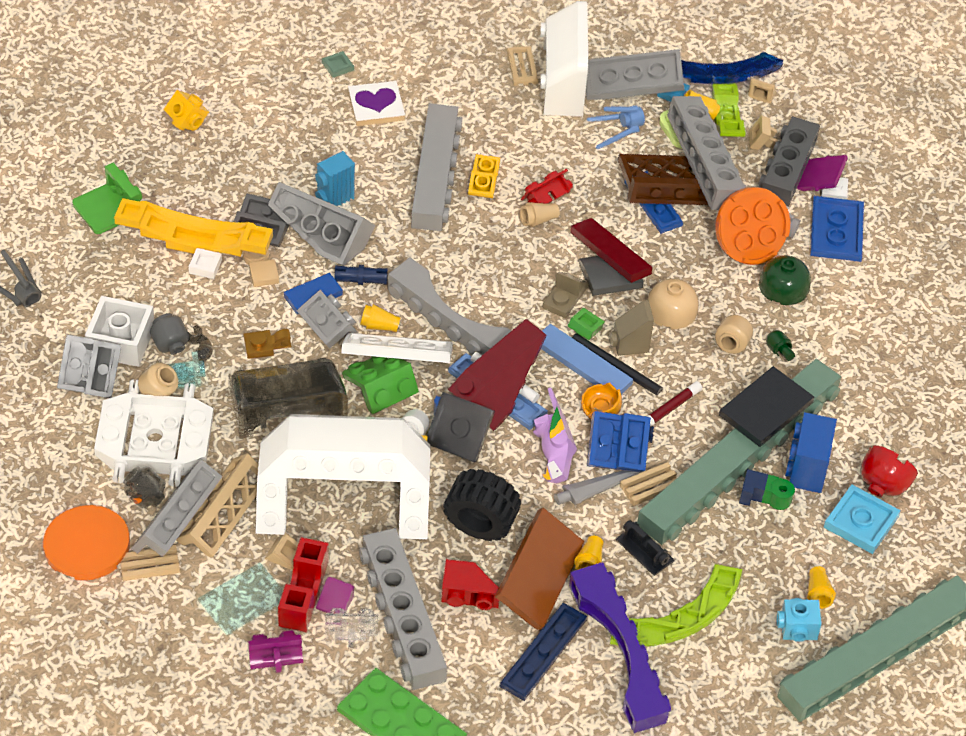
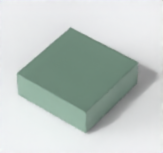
(338, 64)

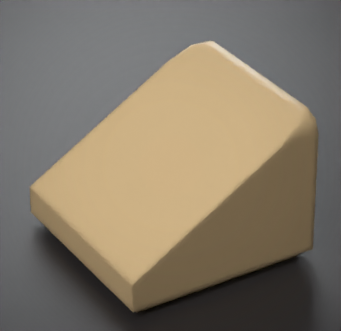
(761, 91)
(283, 551)

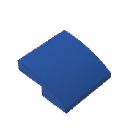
(618, 441)

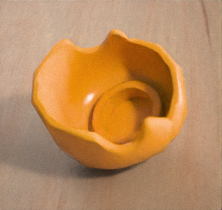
(602, 397)

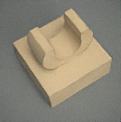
(762, 134)

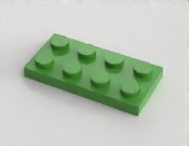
(389, 709)

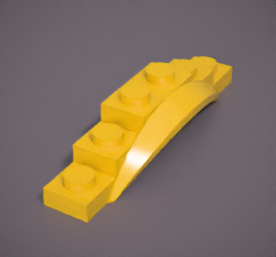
(190, 232)

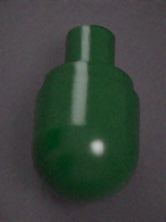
(778, 341)

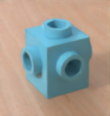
(799, 619)

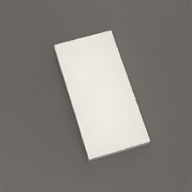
(397, 347)

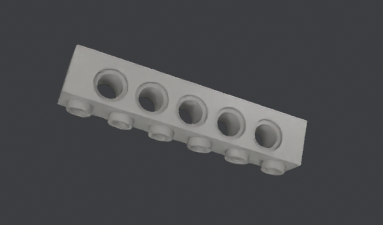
(704, 149)
(387, 548)

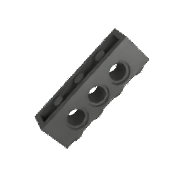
(790, 158)

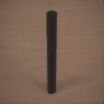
(637, 377)

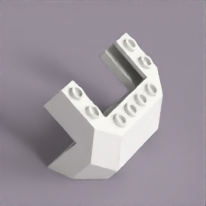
(344, 451)

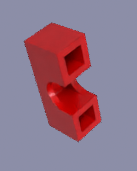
(307, 577)

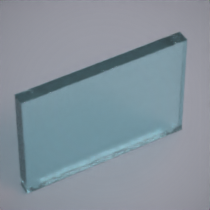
(242, 598)

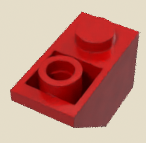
(468, 585)

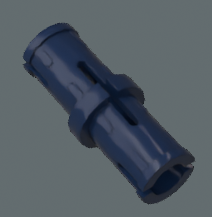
(361, 274)

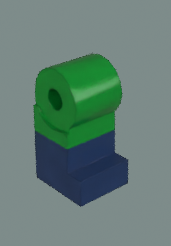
(767, 490)

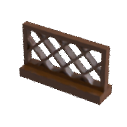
(661, 186)

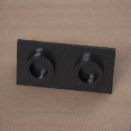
(644, 548)

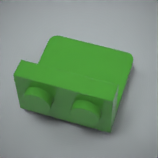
(101, 204)
(382, 381)

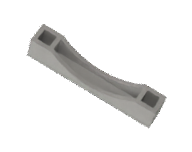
(414, 286)

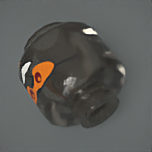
(144, 487)

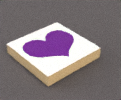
(376, 103)

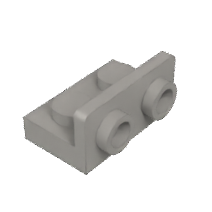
(326, 319)

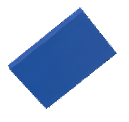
(837, 228)

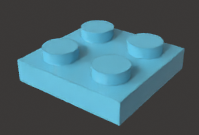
(862, 519)

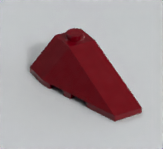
(501, 372)

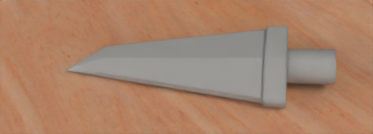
(585, 489)

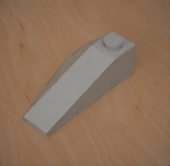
(326, 227)

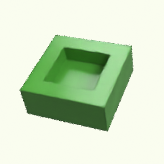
(586, 323)

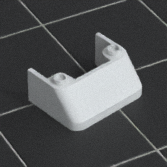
(566, 60)

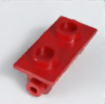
(554, 183)

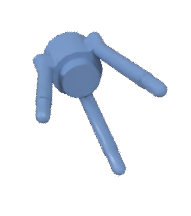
(630, 117)

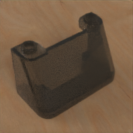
(285, 391)

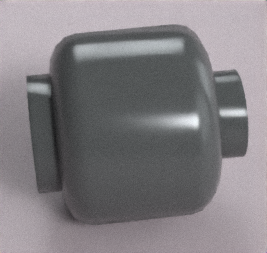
(169, 333)

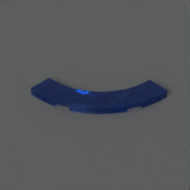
(732, 72)

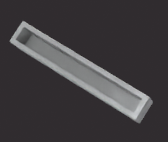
(435, 167)

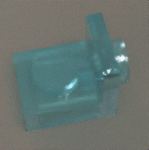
(189, 371)

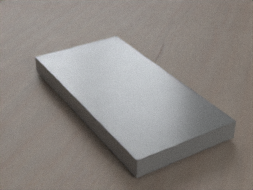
(634, 75)

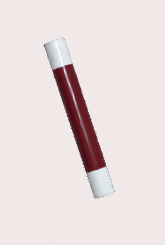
(674, 402)

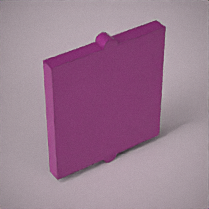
(822, 173)

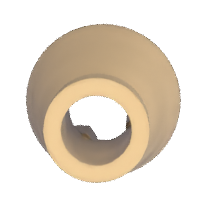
(538, 213)

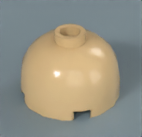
(673, 303)

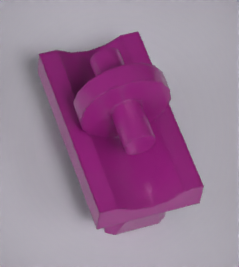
(275, 651)

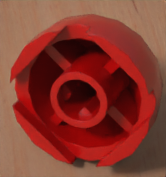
(886, 473)

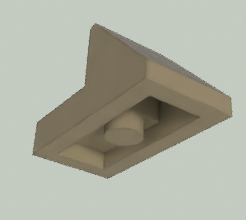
(565, 294)

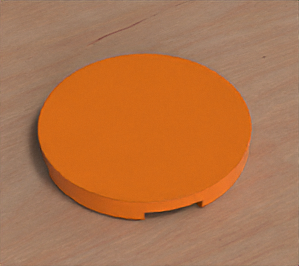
(752, 225)
(86, 542)

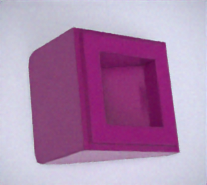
(335, 595)

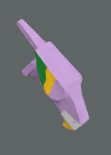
(556, 442)

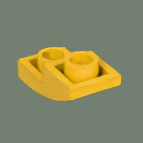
(484, 176)

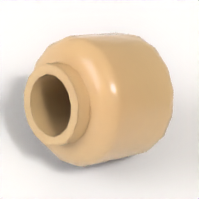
(734, 334)
(158, 380)

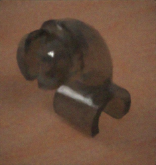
(205, 349)

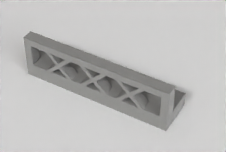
(179, 509)

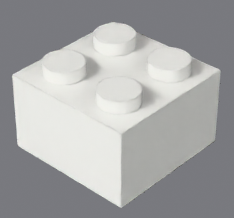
(123, 324)

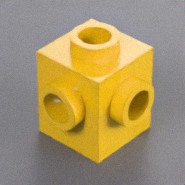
(186, 110)

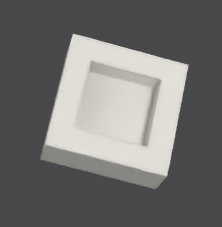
(839, 192)
(205, 263)

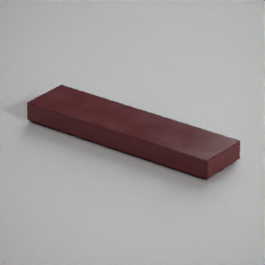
(611, 250)

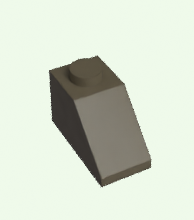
(633, 330)

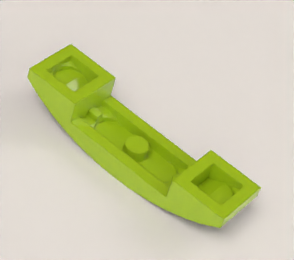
(728, 119)

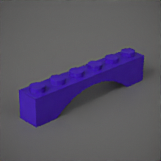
(596, 596)

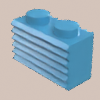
(336, 179)

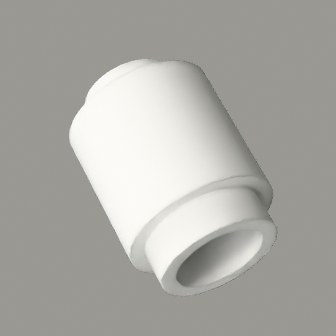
(417, 420)

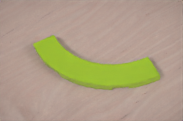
(693, 615)

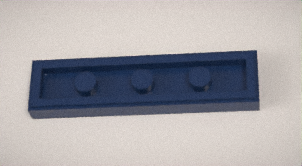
(543, 651)

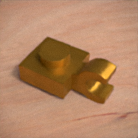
(262, 343)

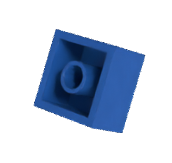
(811, 452)

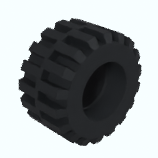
(482, 505)

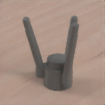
(25, 291)

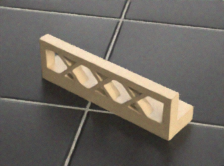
(222, 493)

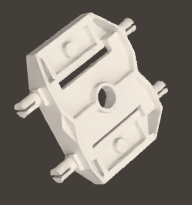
(152, 416)

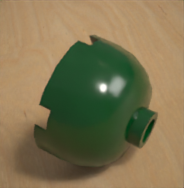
(785, 280)

